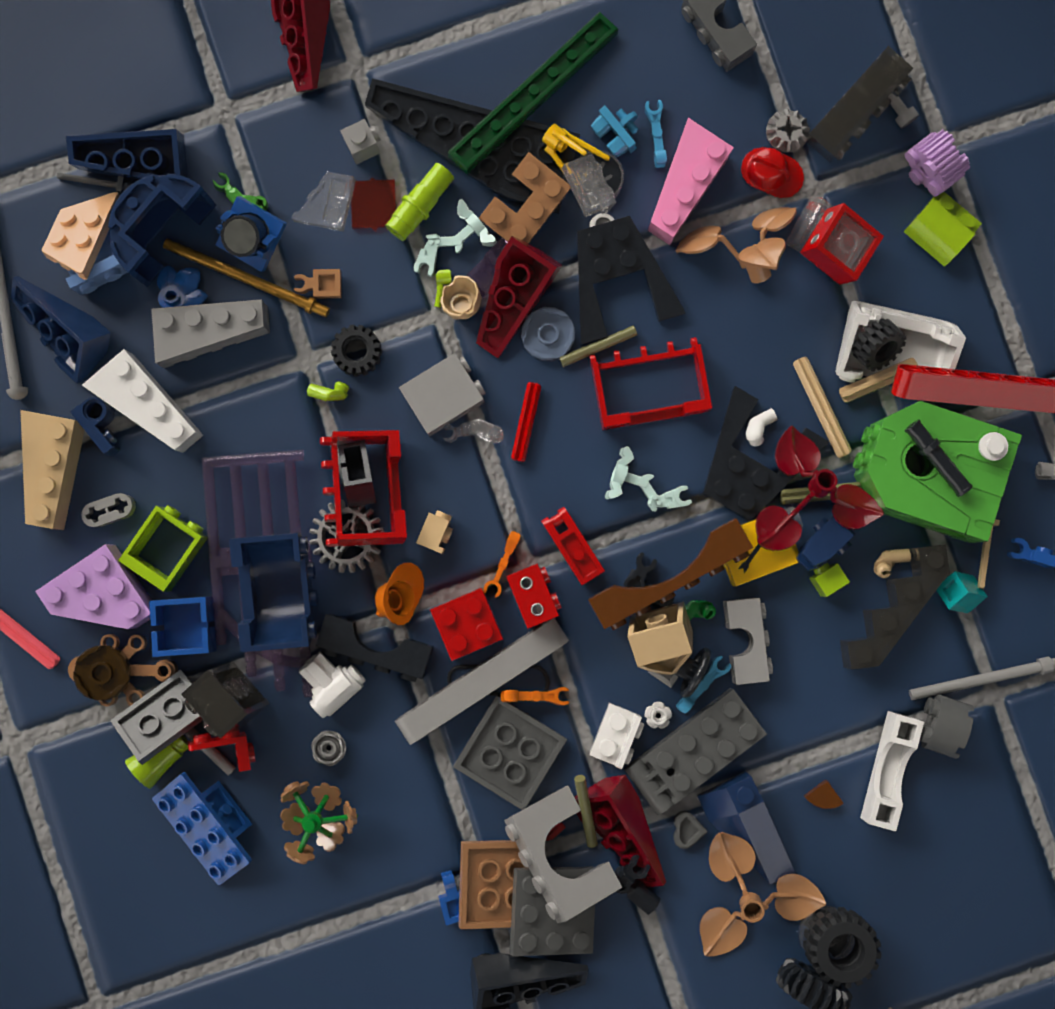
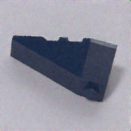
(69, 331)
(740, 811)

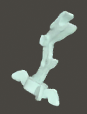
(429, 254)
(620, 474)

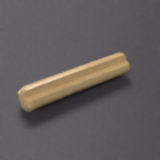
(871, 382)

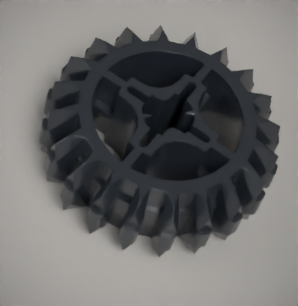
(809, 988)

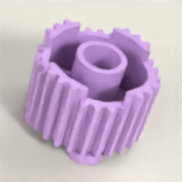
(936, 162)

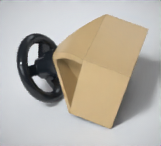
(663, 644)

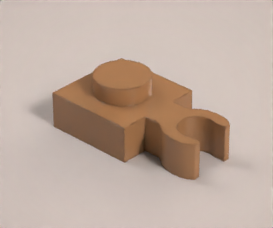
(324, 283)

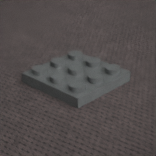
(510, 752)
(535, 931)

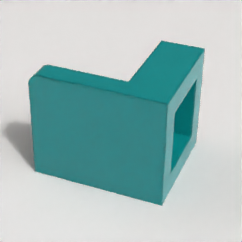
(961, 592)

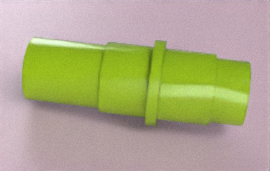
(419, 202)

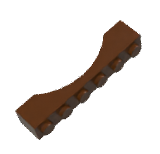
(619, 602)

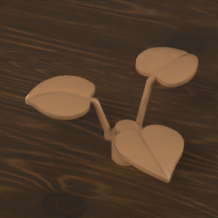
(756, 258)
(735, 856)

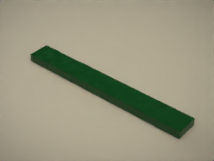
(532, 93)

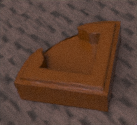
(824, 796)

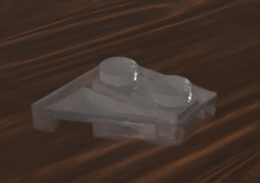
(328, 203)

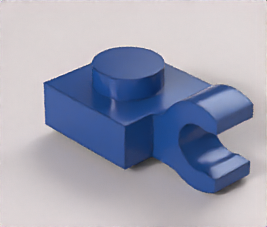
(1041, 556)
(449, 901)

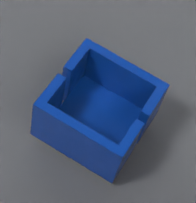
(185, 626)

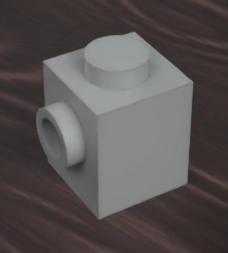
(361, 141)

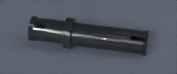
(935, 454)

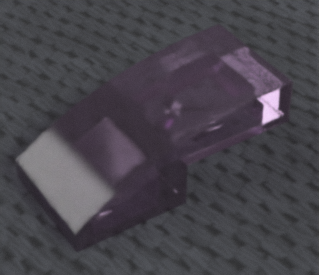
(485, 269)

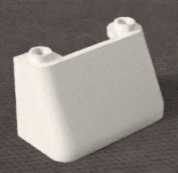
(927, 340)

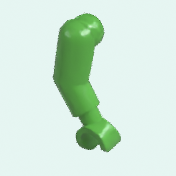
(232, 193)

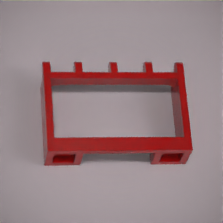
(686, 408)
(397, 516)

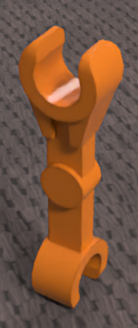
(511, 544)
(534, 696)

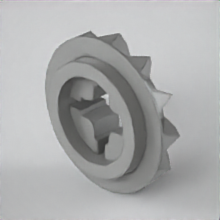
(779, 138)

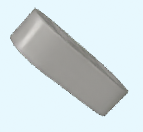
(107, 504)

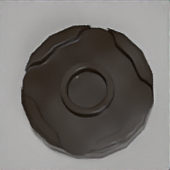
(102, 672)

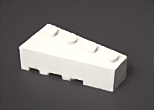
(136, 394)

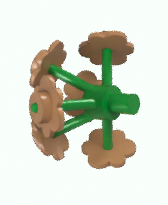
(300, 818)

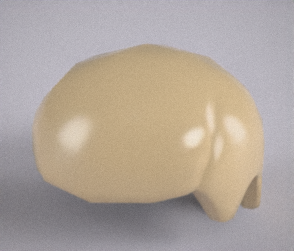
(461, 298)

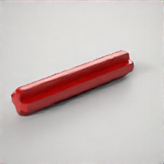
(526, 422)

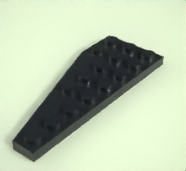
(444, 122)

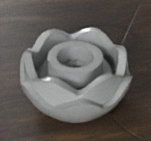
(320, 751)

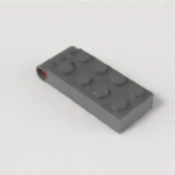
(695, 751)

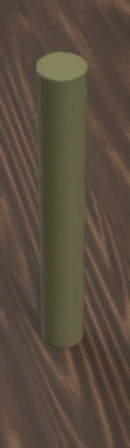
(598, 346)
(586, 812)

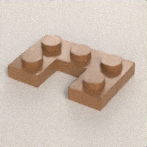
(546, 196)

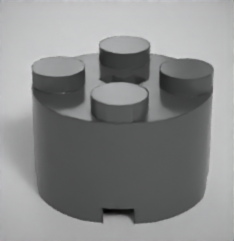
(946, 725)

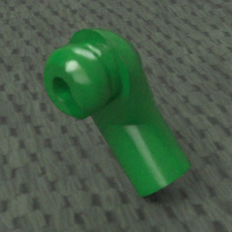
(700, 609)

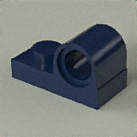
(95, 427)

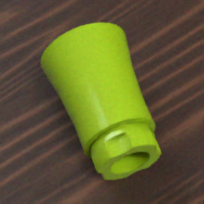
(153, 769)

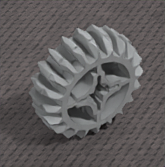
(352, 524)

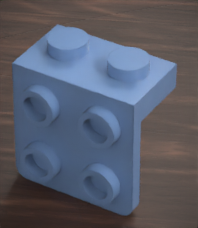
(103, 271)

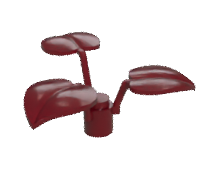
(852, 506)

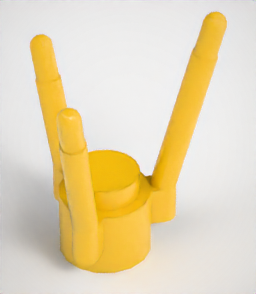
(560, 139)

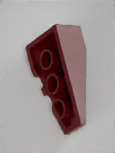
(304, 35)
(516, 288)
(623, 825)

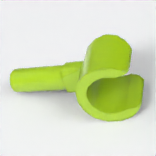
(443, 277)

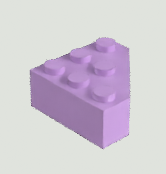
(98, 592)

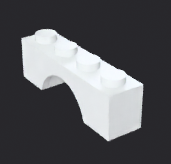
(883, 797)

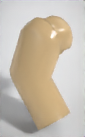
(887, 560)

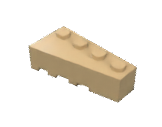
(49, 467)

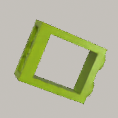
(147, 571)

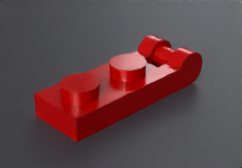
(573, 547)

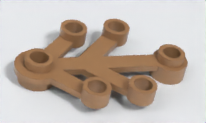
(136, 670)

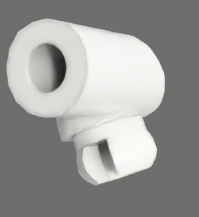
(757, 425)

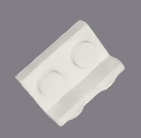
(616, 736)

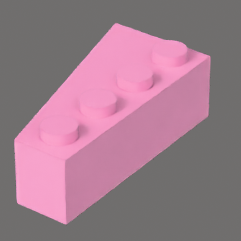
(692, 171)

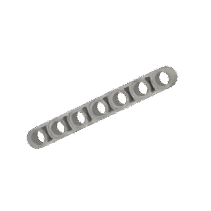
(481, 680)

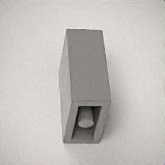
(443, 394)

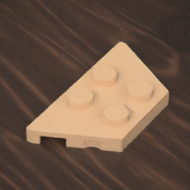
(80, 234)

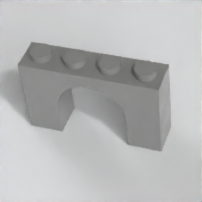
(563, 895)

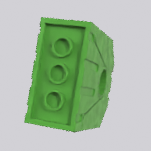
(928, 498)

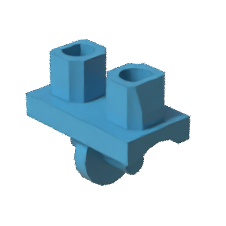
(607, 122)

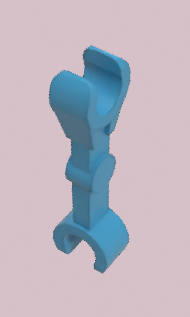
(654, 117)
(713, 673)

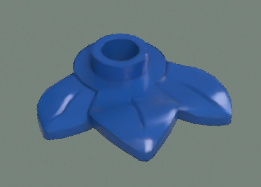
(182, 285)

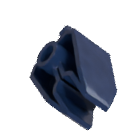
(824, 544)

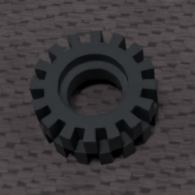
(356, 334)
(879, 344)

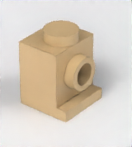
(435, 531)

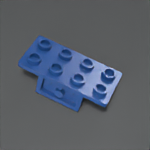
(206, 824)

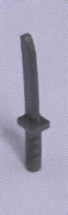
(121, 185)

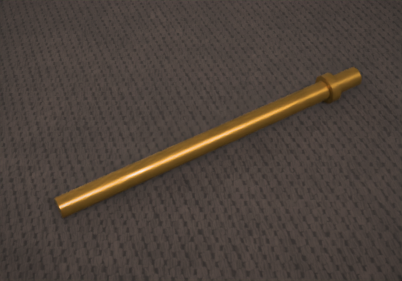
(310, 305)

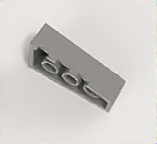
(194, 330)

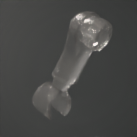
(476, 427)

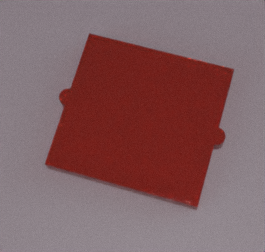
(373, 203)

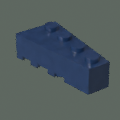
(129, 153)

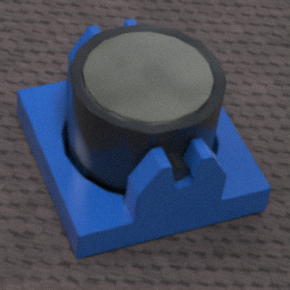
(247, 235)

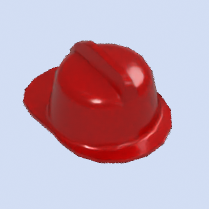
(772, 172)

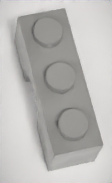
(752, 664)

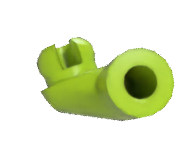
(326, 394)

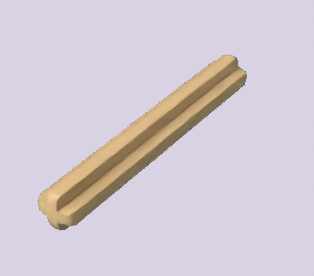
(822, 407)

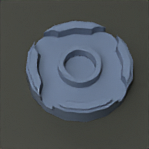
(548, 334)

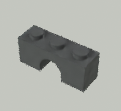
(727, 45)

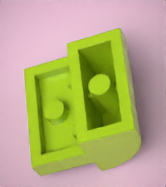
(943, 228)

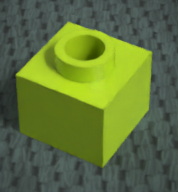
(828, 579)

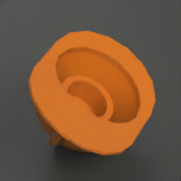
(401, 594)

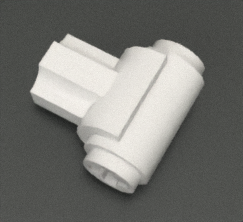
(330, 684)

